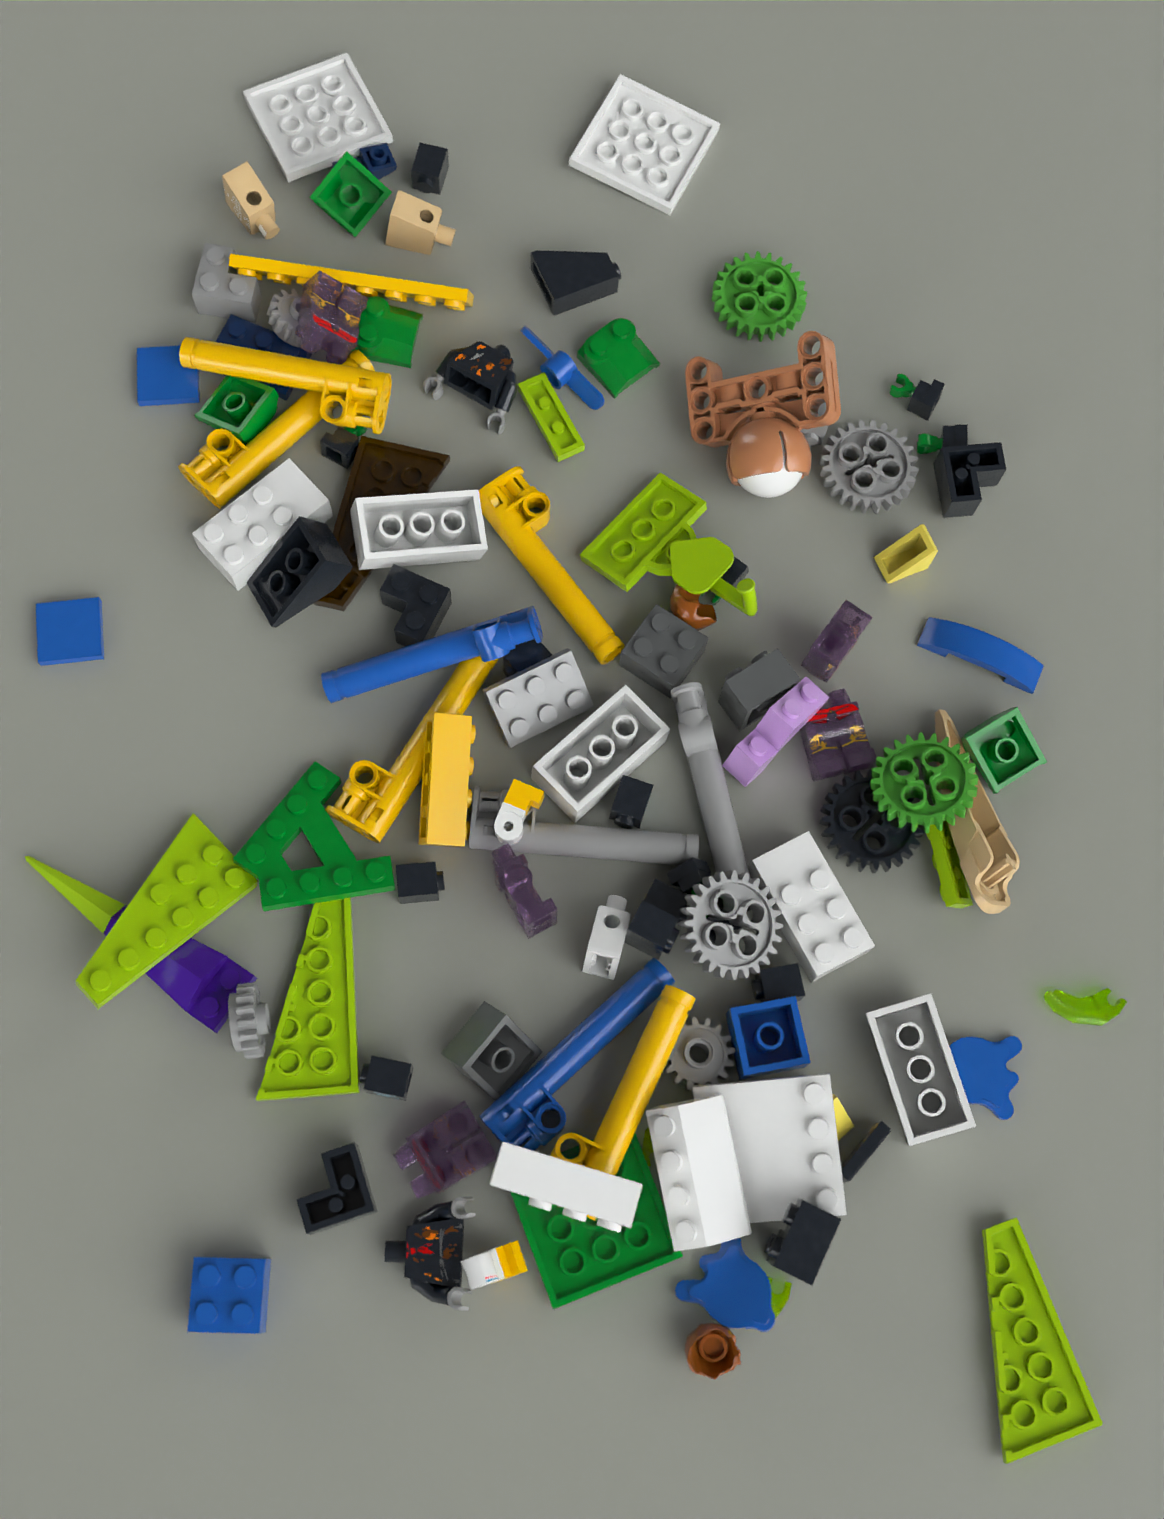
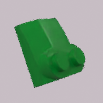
(350, 194)
(388, 332)
(617, 356)
(240, 407)
(1003, 748)

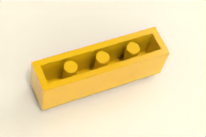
(446, 780)

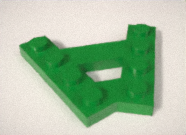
(341, 872)

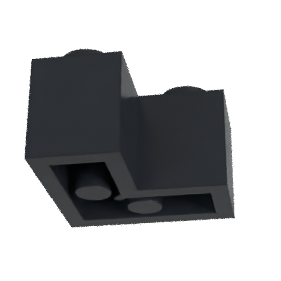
(963, 471)
(419, 601)
(655, 920)
(348, 1194)
(803, 1242)

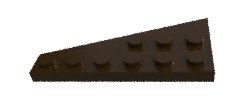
(378, 470)

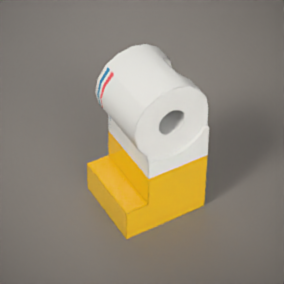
(514, 809)
(494, 1265)

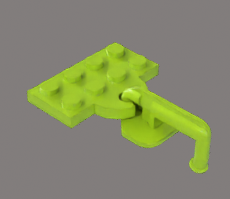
(657, 538)

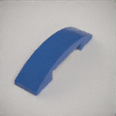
(982, 650)

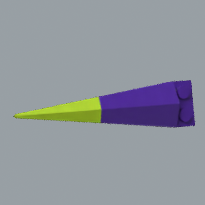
(191, 975)

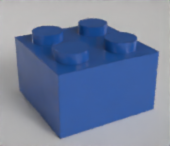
(767, 1038)
(229, 1295)

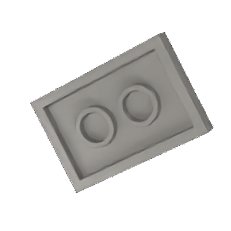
(538, 697)

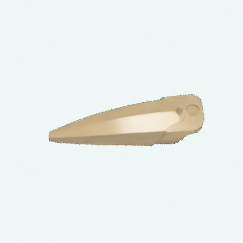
(980, 839)

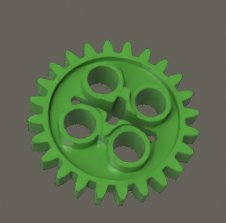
(759, 296)
(952, 774)

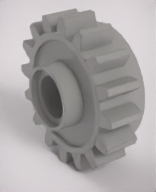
(284, 314)
(248, 1020)
(716, 1055)

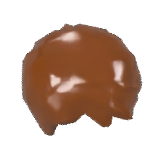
(690, 610)
(711, 1350)

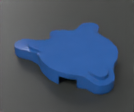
(985, 1073)
(732, 1290)

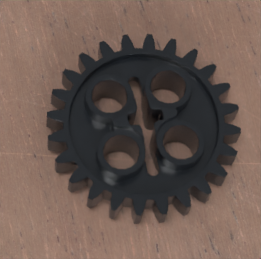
(850, 800)

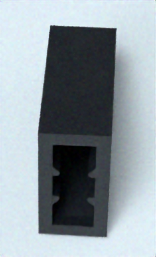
(574, 278)

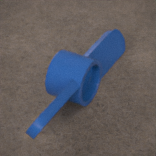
(562, 370)

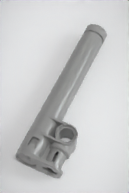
(709, 778)
(578, 839)

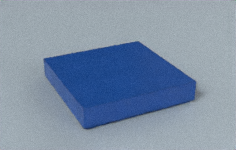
(164, 379)
(69, 631)

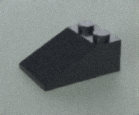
(299, 571)

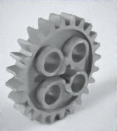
(857, 445)
(724, 954)

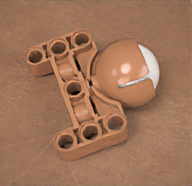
(766, 440)

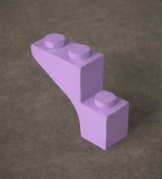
(774, 731)

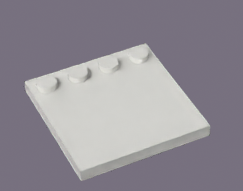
(317, 116)
(644, 144)
(783, 1143)

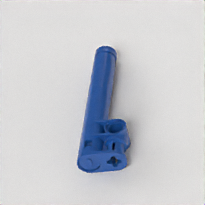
(485, 639)
(519, 1109)

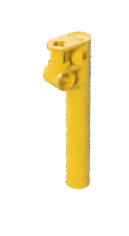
(356, 389)
(226, 472)
(507, 508)
(375, 805)
(635, 1087)

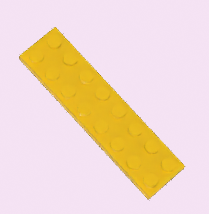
(365, 284)

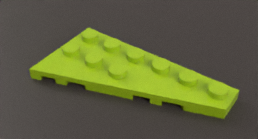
(177, 900)
(318, 1023)
(1036, 1372)

